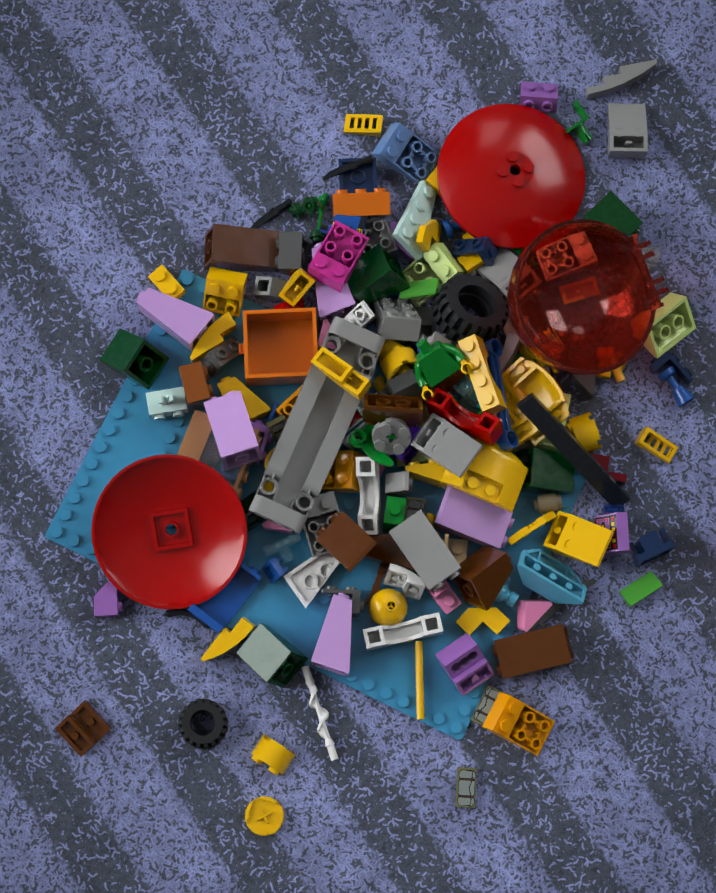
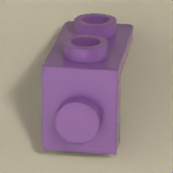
(257, 424)

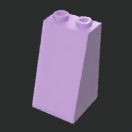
(331, 302)
(176, 317)
(232, 430)
(473, 519)
(334, 641)

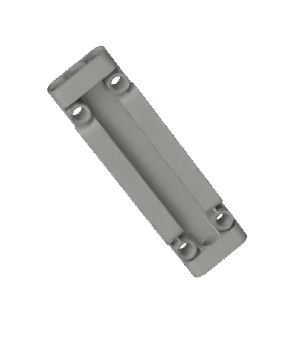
(314, 431)

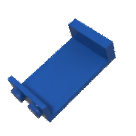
(222, 607)

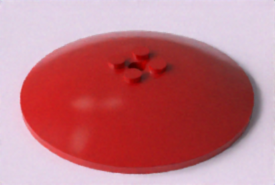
(485, 194)
(162, 566)

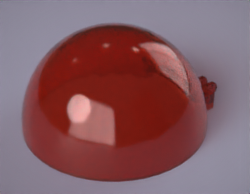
(583, 297)

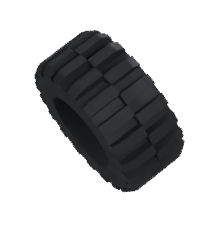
(477, 295)

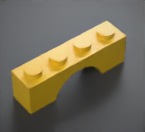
(486, 390)

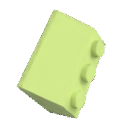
(670, 324)

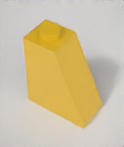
(255, 406)

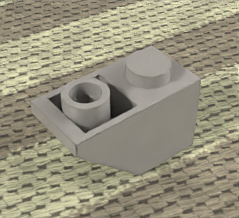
(398, 484)

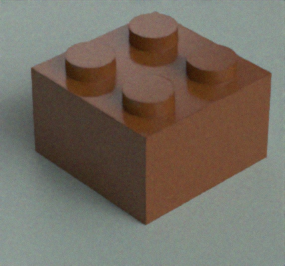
(195, 384)

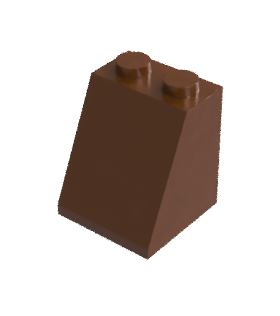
(345, 540)
(483, 576)

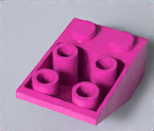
(337, 256)

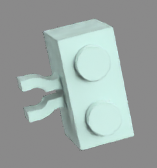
(167, 403)

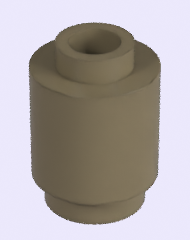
(547, 502)

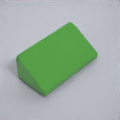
(421, 289)
(640, 589)

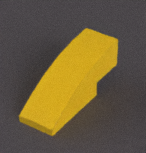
(213, 337)
(341, 373)
(228, 639)

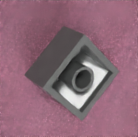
(292, 252)

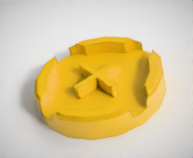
(264, 816)

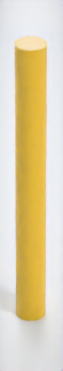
(419, 680)

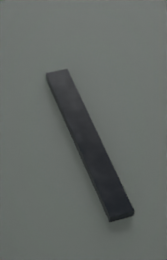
(572, 450)

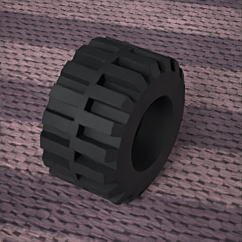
(191, 711)

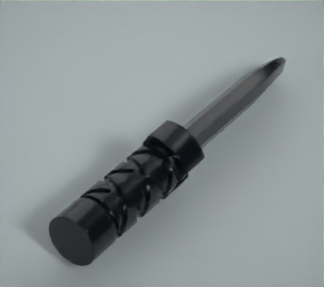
(352, 165)
(272, 213)

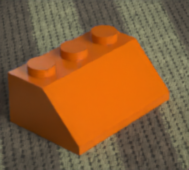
(361, 202)

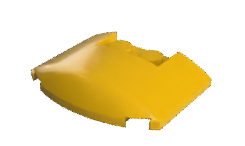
(527, 378)
(492, 477)

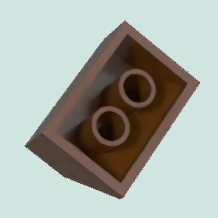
(382, 406)

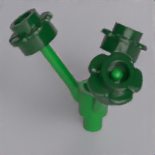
(311, 205)

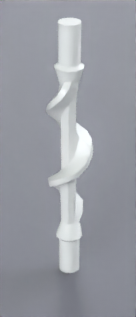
(322, 713)

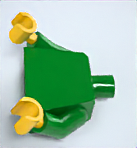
(437, 363)

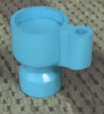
(505, 595)

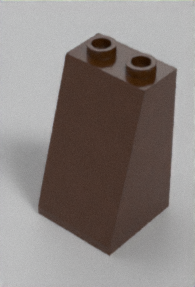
(240, 248)
(533, 651)

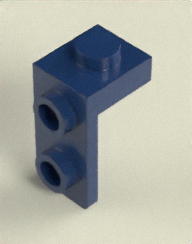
(482, 246)
(673, 360)

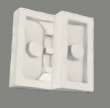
(402, 578)

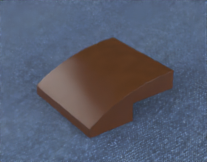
(83, 728)

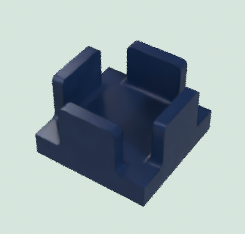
(362, 178)
(651, 547)

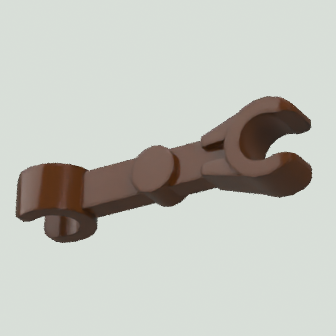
(376, 586)

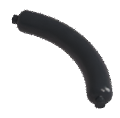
(183, 612)

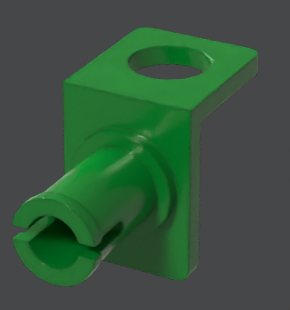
(579, 127)

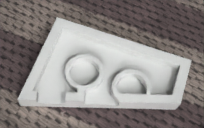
(311, 576)

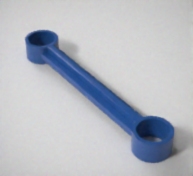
(508, 439)

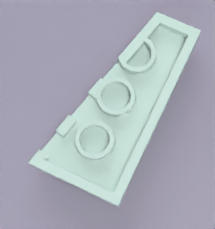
(416, 213)

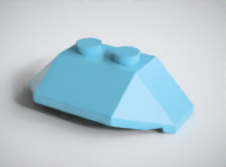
(550, 577)

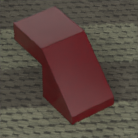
(604, 462)

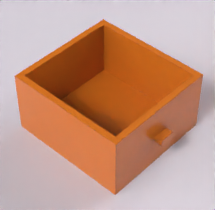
(278, 345)

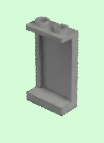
(425, 551)

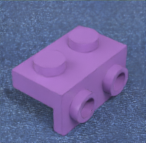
(539, 96)

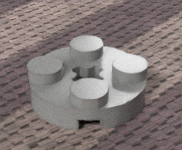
(391, 446)

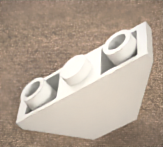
(361, 315)

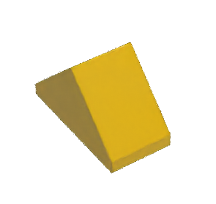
(296, 286)

